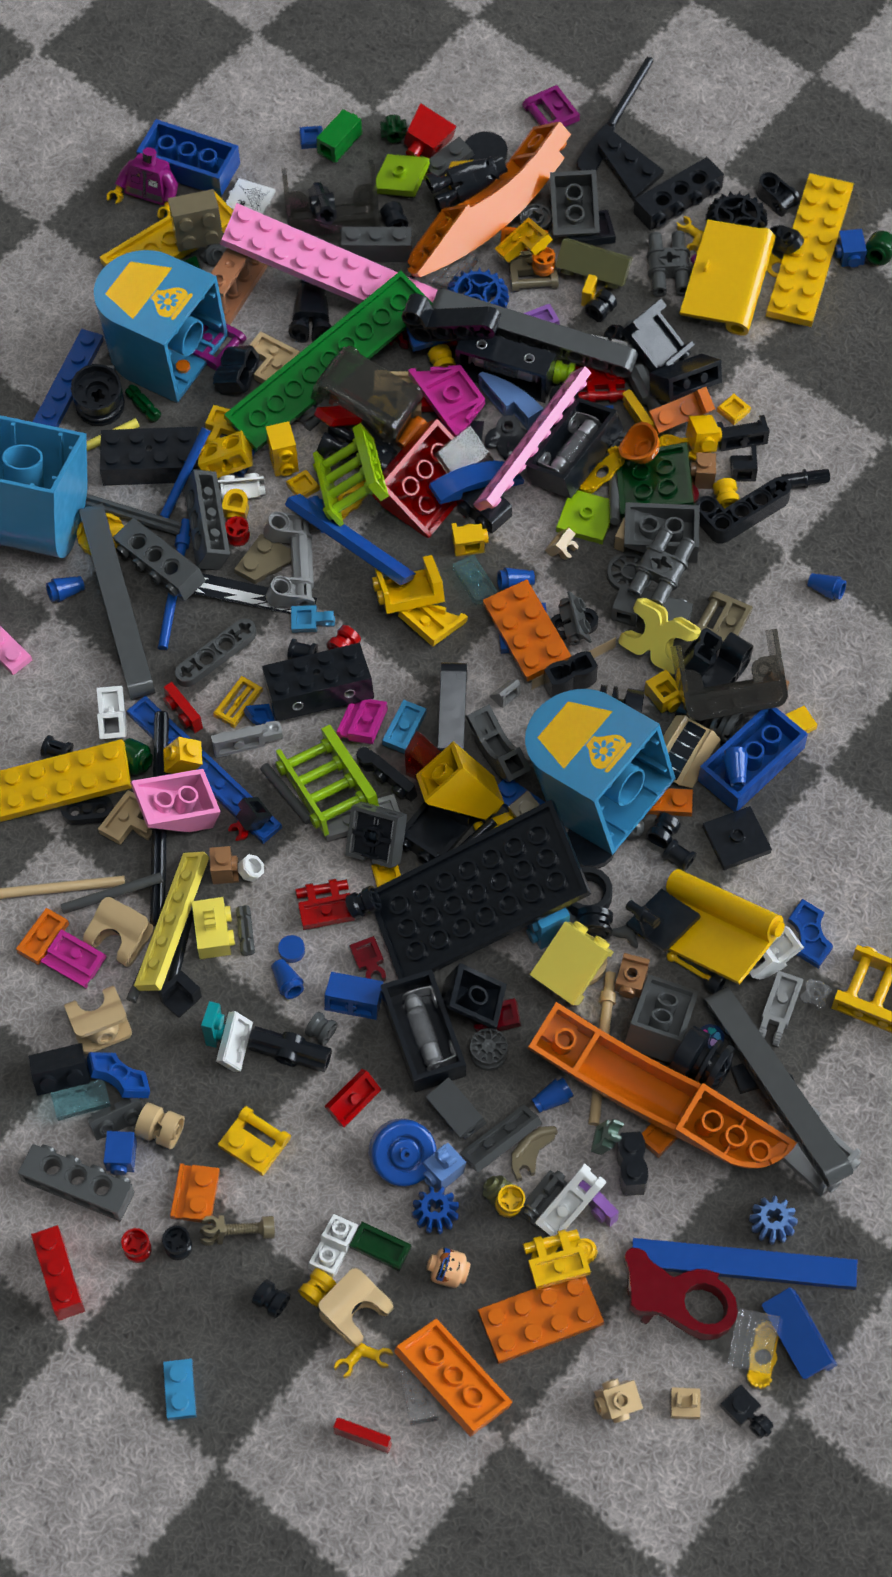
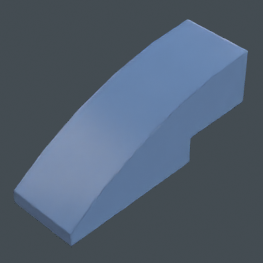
(510, 399)

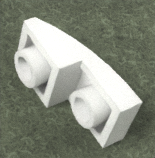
(333, 1245)

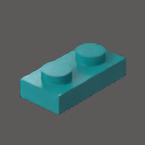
(213, 1024)

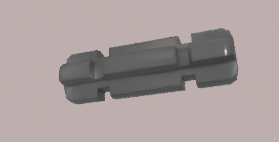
(245, 930)

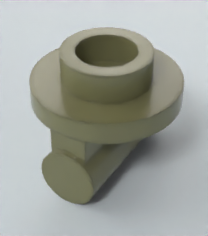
(493, 1186)

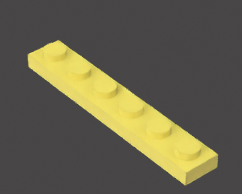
(171, 921)

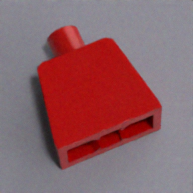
(428, 133)

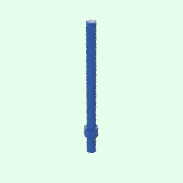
(181, 543)

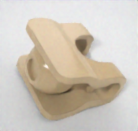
(120, 920)
(101, 1026)
(347, 1297)

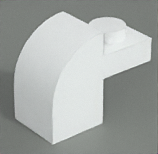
(111, 712)
(777, 955)

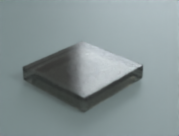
(462, 451)

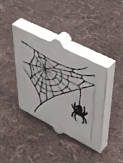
(251, 196)

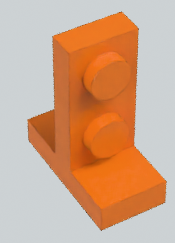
(678, 411)

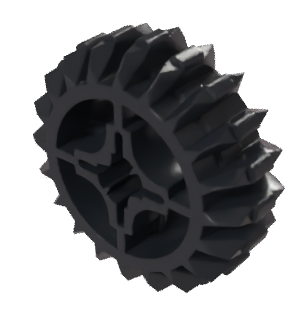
(738, 210)

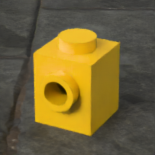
(703, 433)
(182, 755)

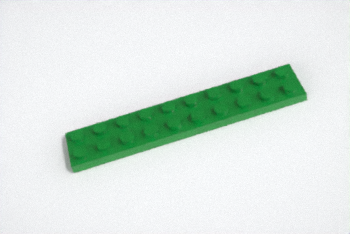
(290, 389)

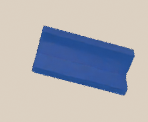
(799, 1334)

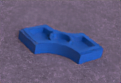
(807, 922)
(127, 1081)

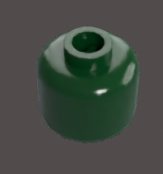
(879, 248)
(138, 756)

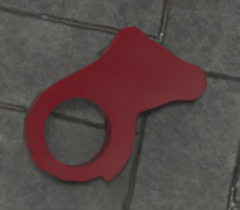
(658, 1293)

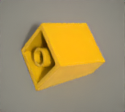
(459, 784)

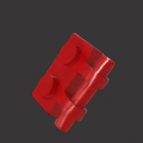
(600, 380)
(324, 910)

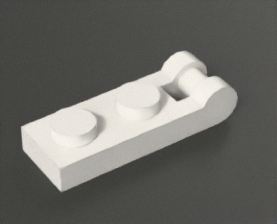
(570, 1201)

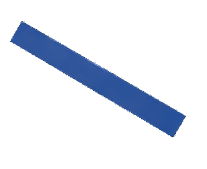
(224, 787)
(752, 1263)

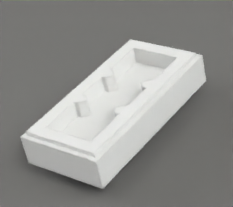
(234, 1041)

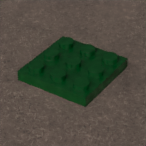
(660, 481)

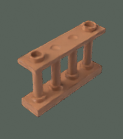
(236, 280)

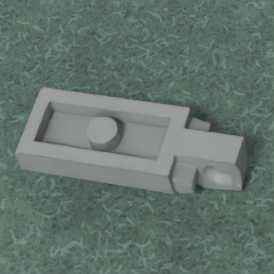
(246, 738)

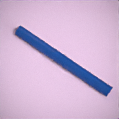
(185, 472)

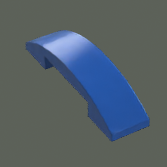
(467, 478)

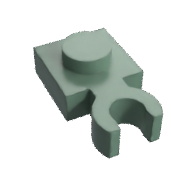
(606, 1136)

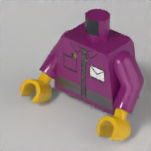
(147, 179)

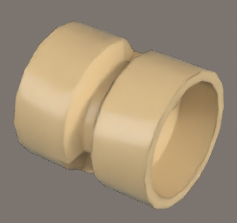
(150, 1123)

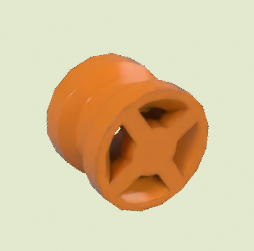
(546, 268)

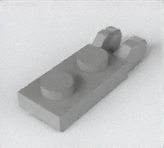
(780, 1004)

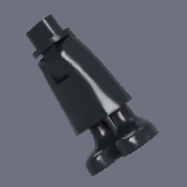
(465, 180)
(312, 303)
(331, 443)

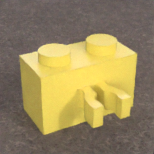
(212, 928)

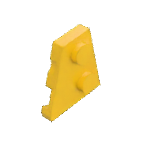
(432, 622)

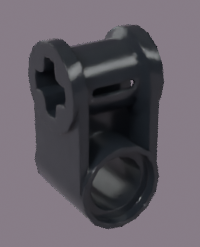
(776, 193)

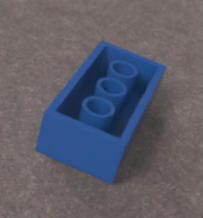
(193, 157)
(771, 744)

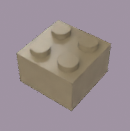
(195, 220)

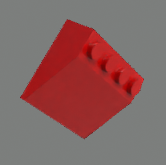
(409, 480)

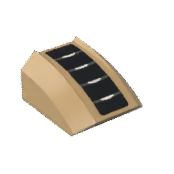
(688, 748)

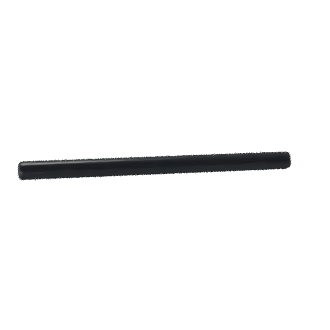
(159, 836)

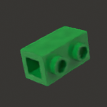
(339, 135)

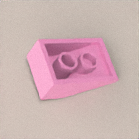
(177, 801)

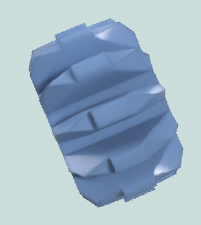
(778, 1228)

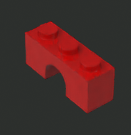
(58, 1273)

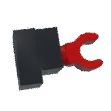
(251, 817)

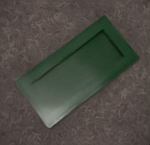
(380, 1246)

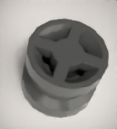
(321, 1028)

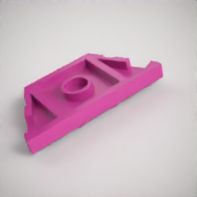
(450, 395)

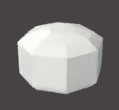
(250, 868)

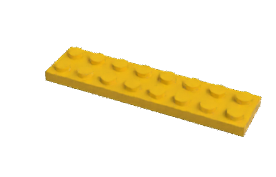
(805, 271)

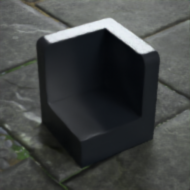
(744, 467)
(180, 994)

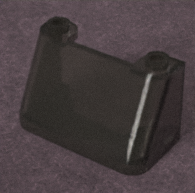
(368, 392)

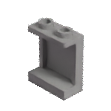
(800, 1164)

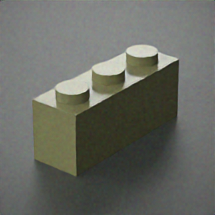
(593, 260)

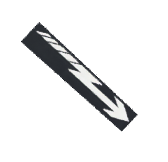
(238, 592)

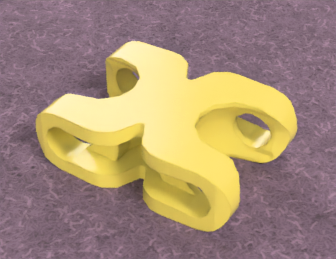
(658, 633)

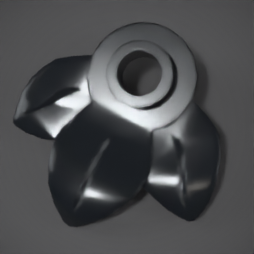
(505, 439)

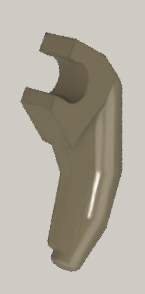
(528, 1148)

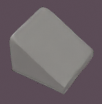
(506, 693)

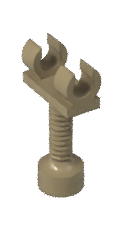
(265, 1227)

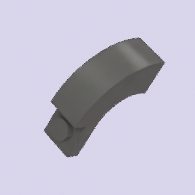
(495, 746)

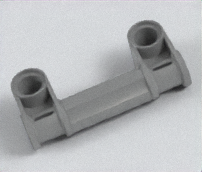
(298, 588)

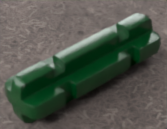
(143, 403)

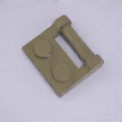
(522, 267)
(732, 617)

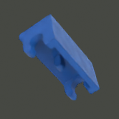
(353, 995)

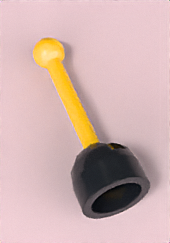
(711, 982)

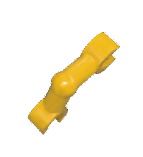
(693, 231)
(365, 1351)

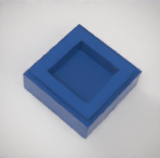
(308, 136)

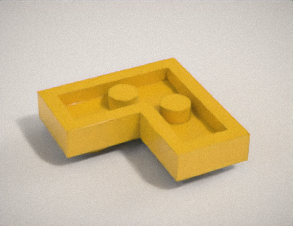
(528, 236)

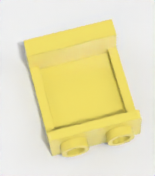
(571, 961)

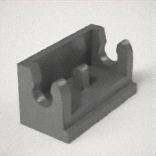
(456, 1109)

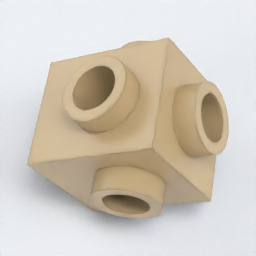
(617, 1400)

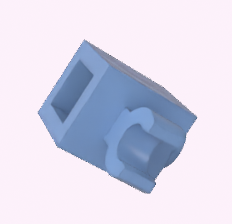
(443, 1167)

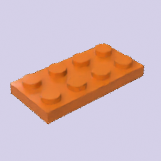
(526, 629)
(540, 1318)
(453, 1377)

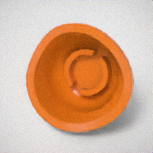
(640, 443)

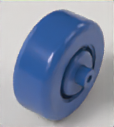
(400, 1150)

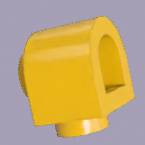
(235, 504)

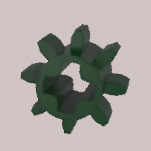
(393, 128)

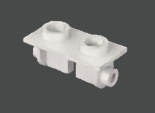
(249, 485)

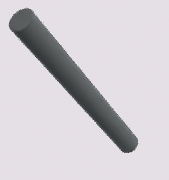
(111, 892)

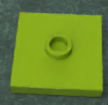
(401, 175)
(586, 516)

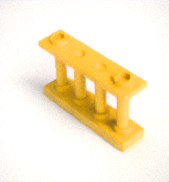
(873, 1011)

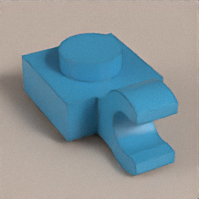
(307, 618)

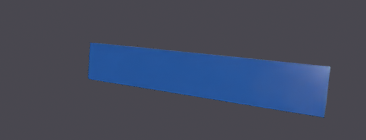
(350, 540)

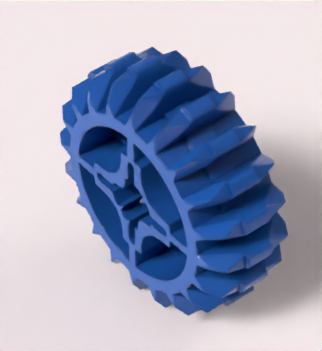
(481, 286)

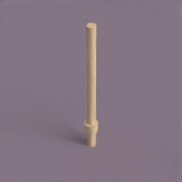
(59, 887)
(607, 999)

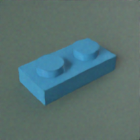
(404, 726)
(179, 1389)

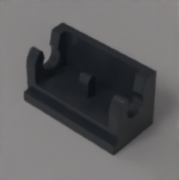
(744, 435)

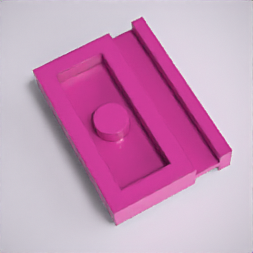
(362, 721)
(73, 958)

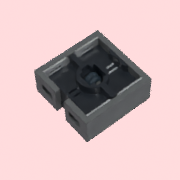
(376, 834)

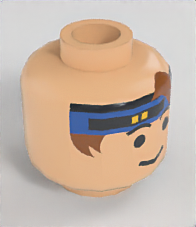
(448, 1267)

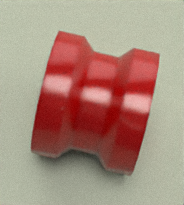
(235, 525)

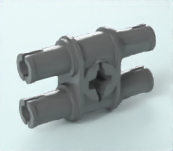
(668, 263)
(656, 557)

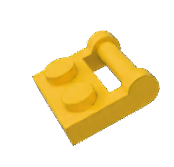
(249, 1148)

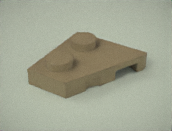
(263, 560)

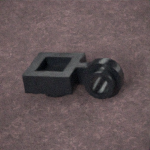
(741, 1407)

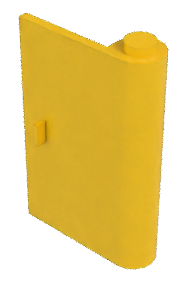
(728, 274)
(730, 930)

